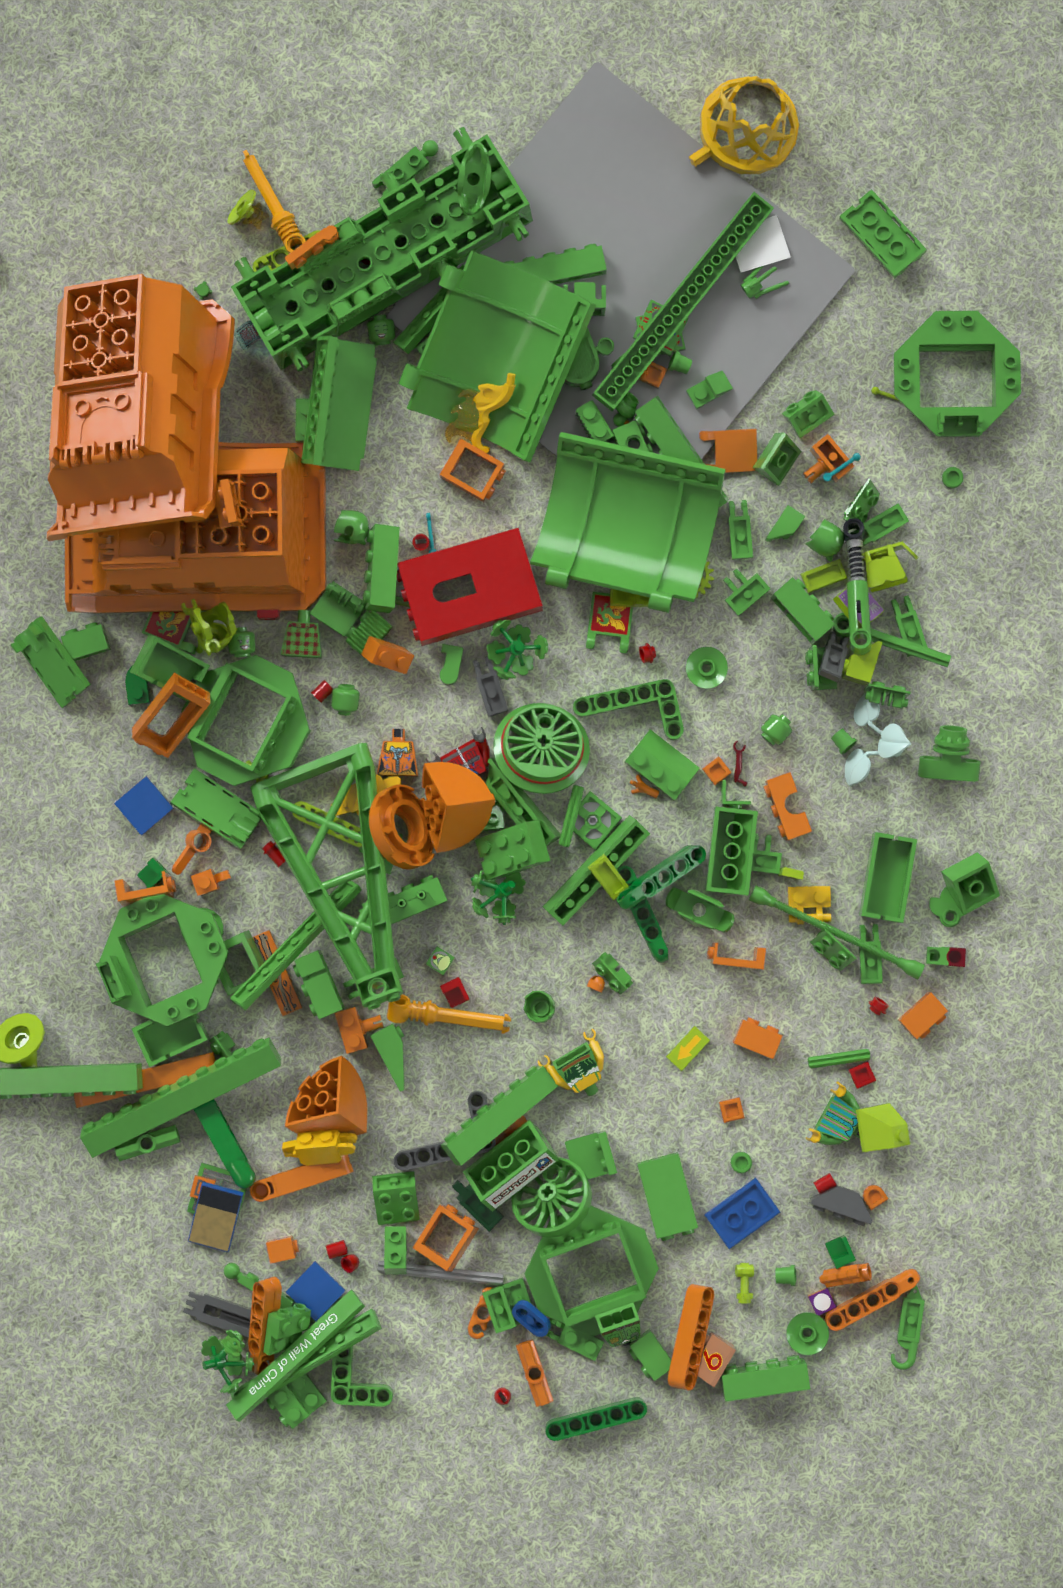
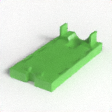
(879, 231)
(51, 661)
(217, 809)

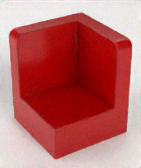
(455, 992)

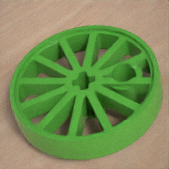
(552, 1196)

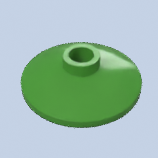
(711, 657)
(807, 1344)

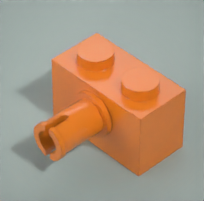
(828, 457)
(354, 1029)

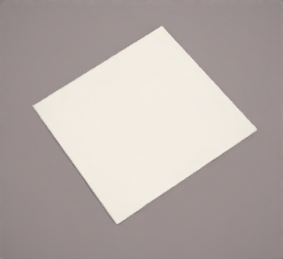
(764, 246)

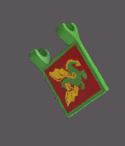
(608, 621)
(171, 628)

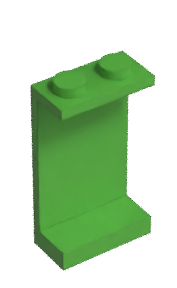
(667, 1196)

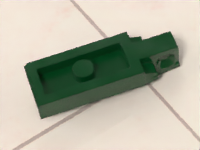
(471, 1202)

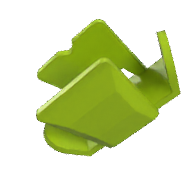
(884, 567)

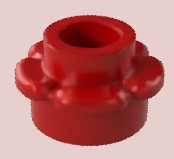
(647, 653)
(878, 1006)

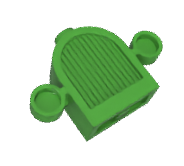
(586, 361)

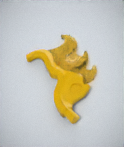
(475, 410)

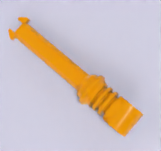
(282, 220)
(429, 1013)

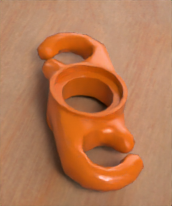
(475, 1320)

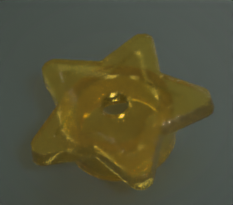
(260, 216)

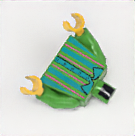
(837, 1120)

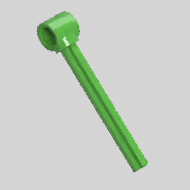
(897, 644)

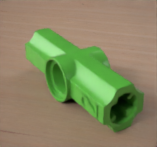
(160, 1138)

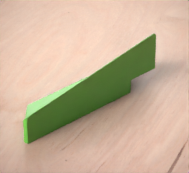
(518, 803)

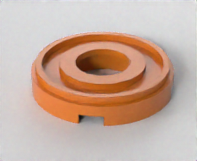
(401, 802)

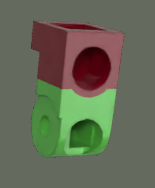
(946, 956)

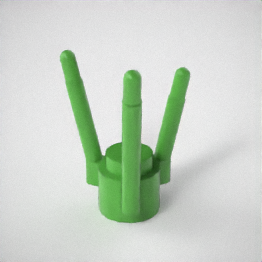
(752, 285)

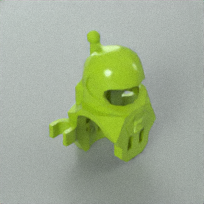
(211, 635)

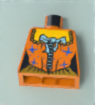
(397, 756)

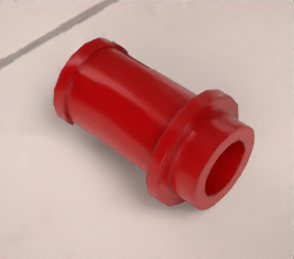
(273, 853)

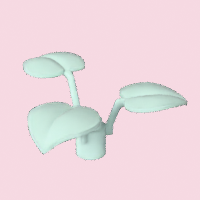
(891, 743)

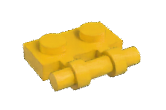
(807, 898)

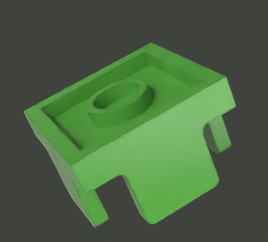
(587, 291)

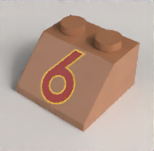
(715, 1358)

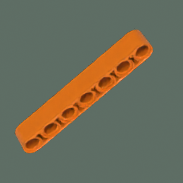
(154, 1078)

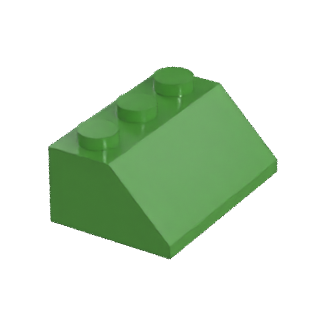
(662, 765)

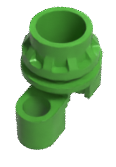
(951, 745)

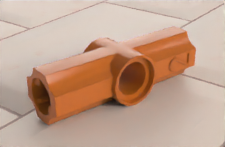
(538, 1386)

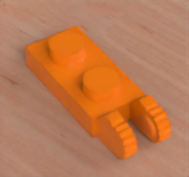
(312, 246)

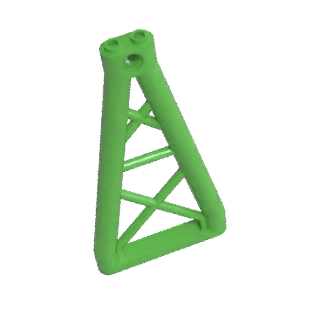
(377, 905)

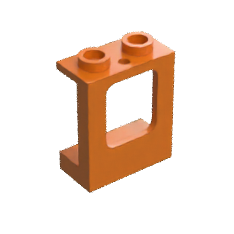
(127, 897)
(757, 963)

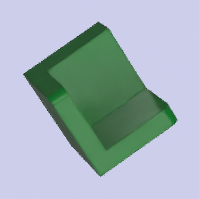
(152, 873)
(840, 1251)

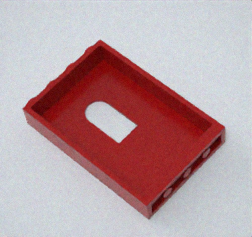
(501, 582)

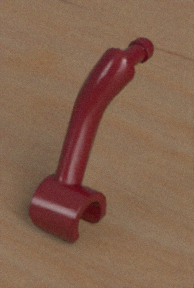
(738, 768)

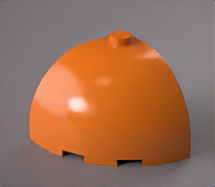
(455, 804)
(330, 1101)

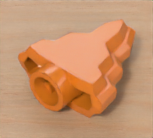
(846, 1275)

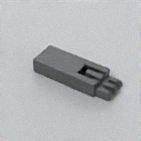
(232, 1317)

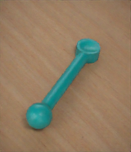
(827, 476)
(432, 549)

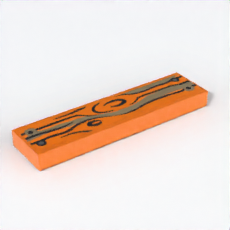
(282, 987)

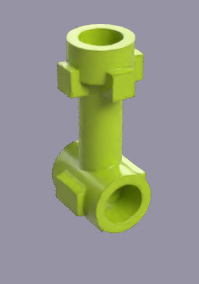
(744, 1271)

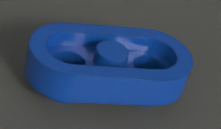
(531, 1318)

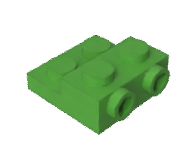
(285, 1327)
(296, 1400)

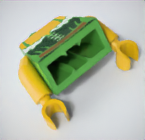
(579, 1067)

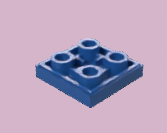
(144, 805)
(316, 1290)

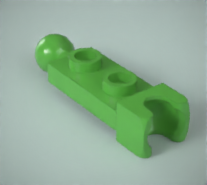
(409, 164)
(232, 1271)

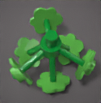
(517, 638)
(503, 908)
(218, 1350)

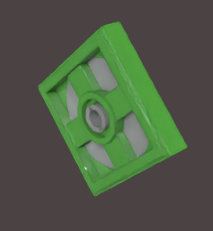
(595, 820)

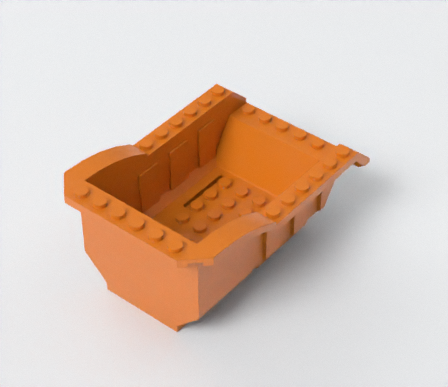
(135, 405)
(255, 566)

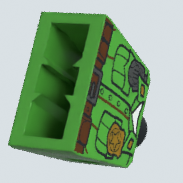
(619, 1325)

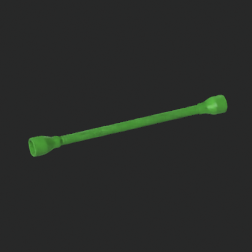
(910, 967)

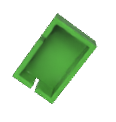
(803, 610)
(161, 660)
(512, 850)
(318, 984)
(160, 1040)

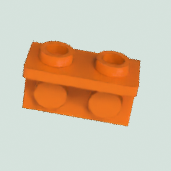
(227, 504)

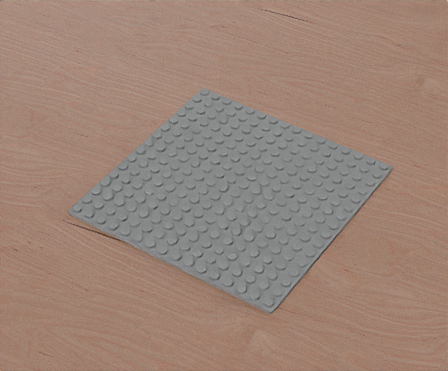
(622, 179)

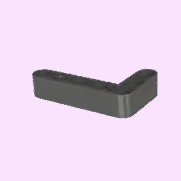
(433, 1149)

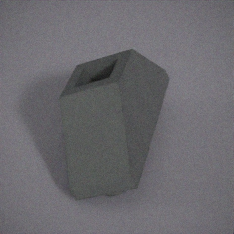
(842, 1203)

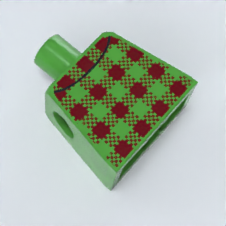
(302, 638)

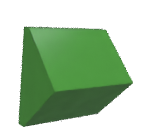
(777, 458)

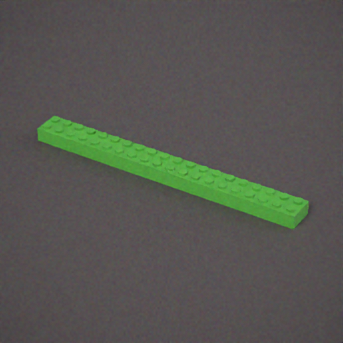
(682, 301)

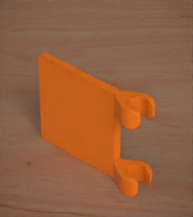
(733, 449)

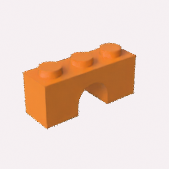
(791, 824)

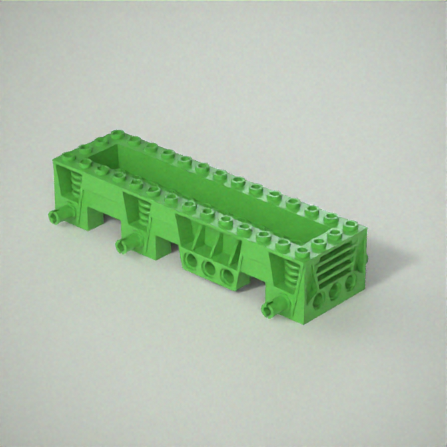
(393, 270)

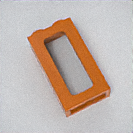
(168, 742)

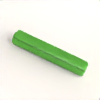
(571, 816)
(839, 1058)

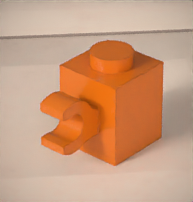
(207, 881)

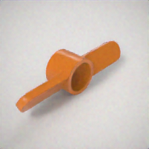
(190, 849)

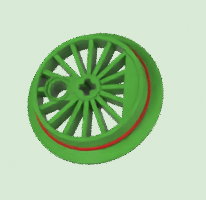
(540, 777)

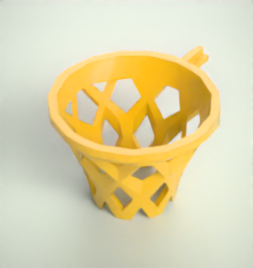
(727, 155)

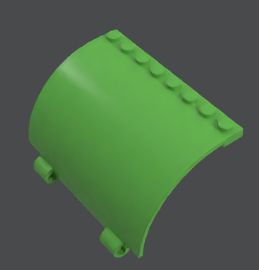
(493, 326)
(628, 520)

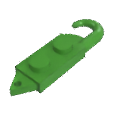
(909, 1327)

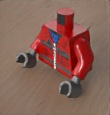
(471, 755)

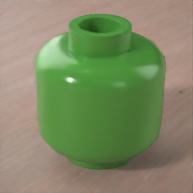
(345, 699)

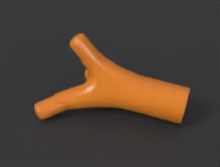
(643, 788)

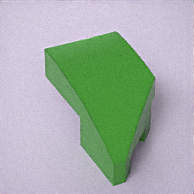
(786, 524)

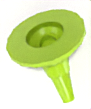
(21, 1039)

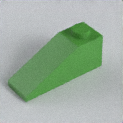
(391, 1048)

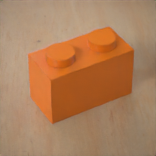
(387, 655)
(923, 1016)
(758, 1038)

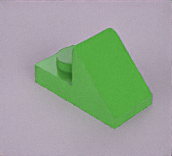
(709, 389)

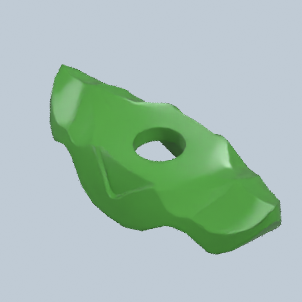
(473, 196)

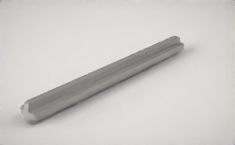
(455, 1275)

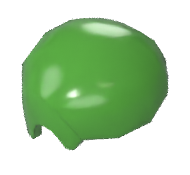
(539, 1006)

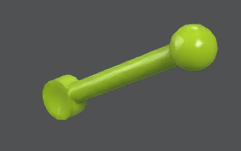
(875, 390)

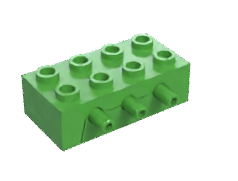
(414, 899)

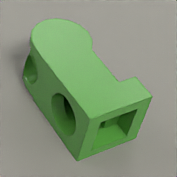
(450, 671)

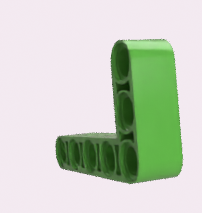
(635, 700)
(352, 1388)

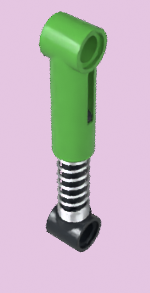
(857, 588)

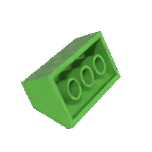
(731, 851)

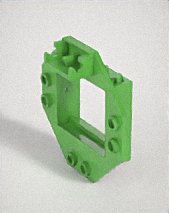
(950, 333)
(283, 739)
(123, 978)
(594, 1227)

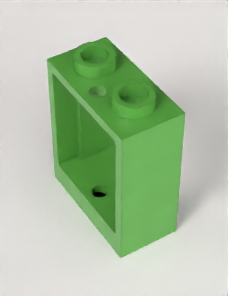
(253, 953)

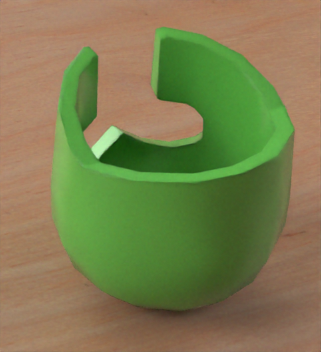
(352, 526)
(826, 540)

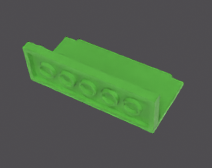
(339, 403)

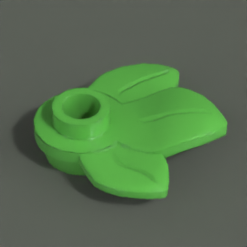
(945, 905)

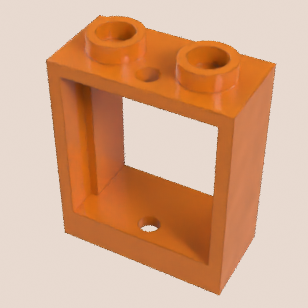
(455, 458)
(433, 1255)

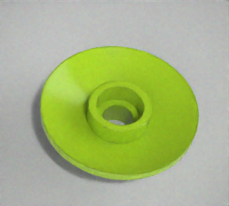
(242, 208)

